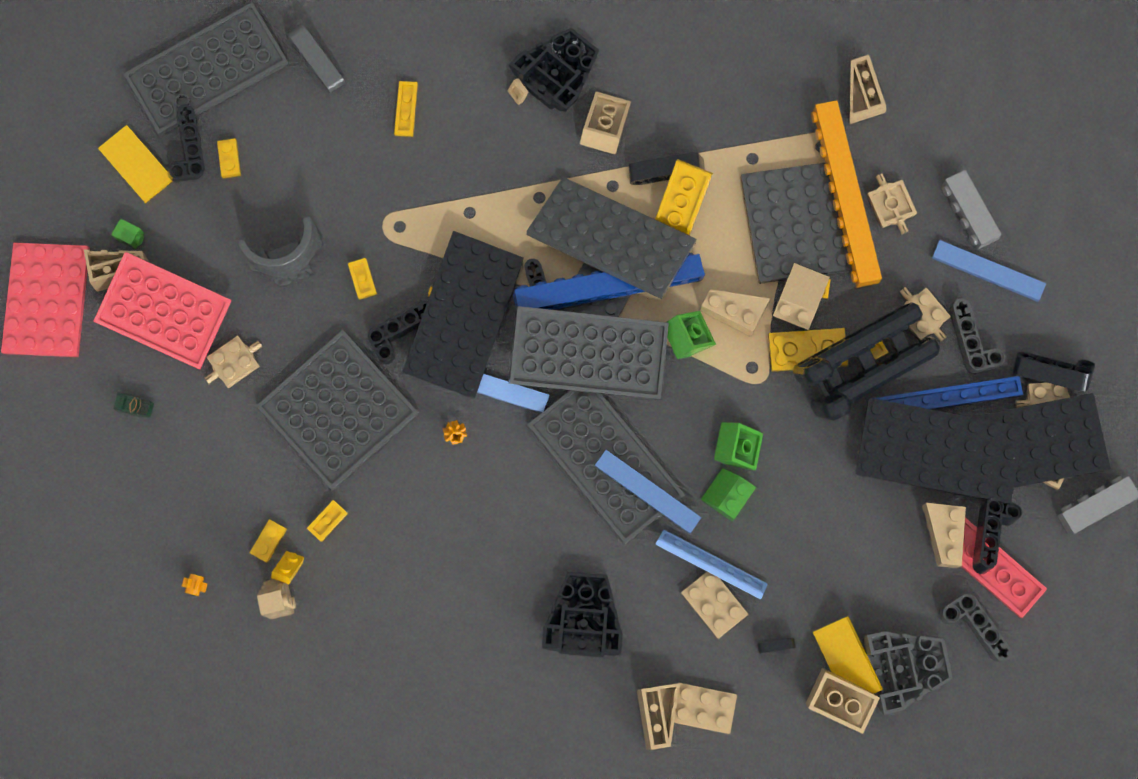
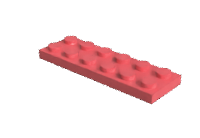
(1007, 580)

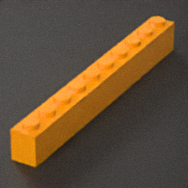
(846, 194)

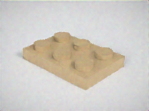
(714, 604)
(705, 708)

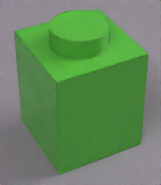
(128, 234)

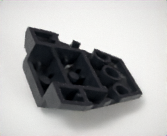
(556, 69)
(584, 618)

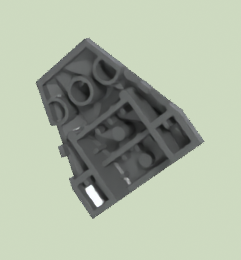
(906, 667)

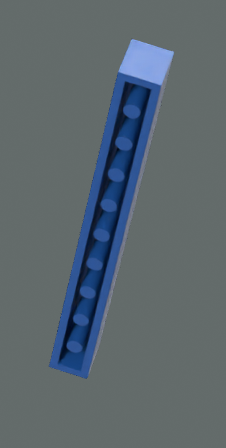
(594, 287)

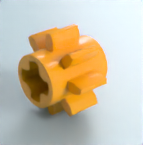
(454, 432)
(194, 584)

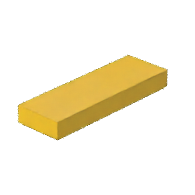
(406, 108)

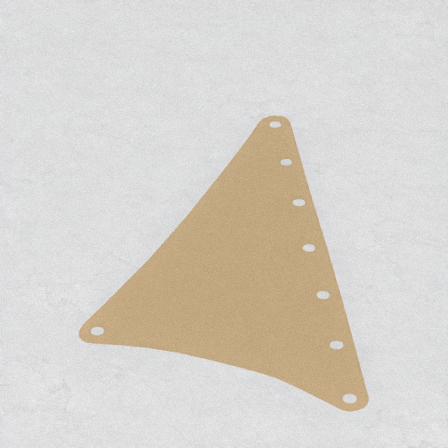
(719, 229)

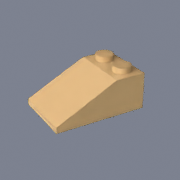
(605, 122)
(801, 296)
(842, 701)

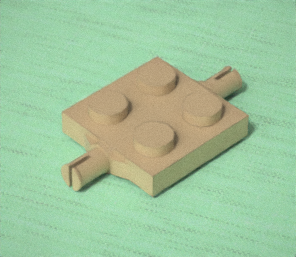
(891, 204)
(933, 314)
(233, 361)
(1043, 393)

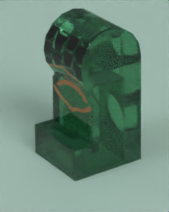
(133, 405)

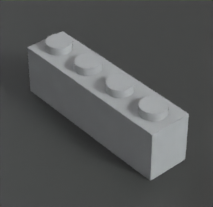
(971, 210)
(1099, 505)

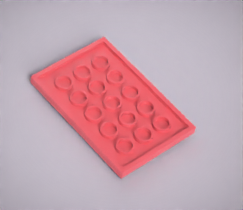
(45, 300)
(162, 310)

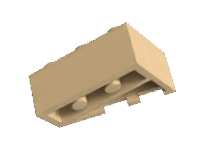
(865, 92)
(103, 266)
(735, 309)
(946, 532)
(275, 599)
(657, 714)

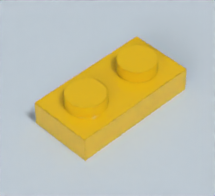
(229, 158)
(362, 278)
(327, 520)
(268, 541)
(287, 567)

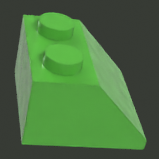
(689, 334)
(738, 446)
(728, 494)

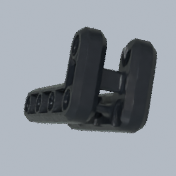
(823, 365)

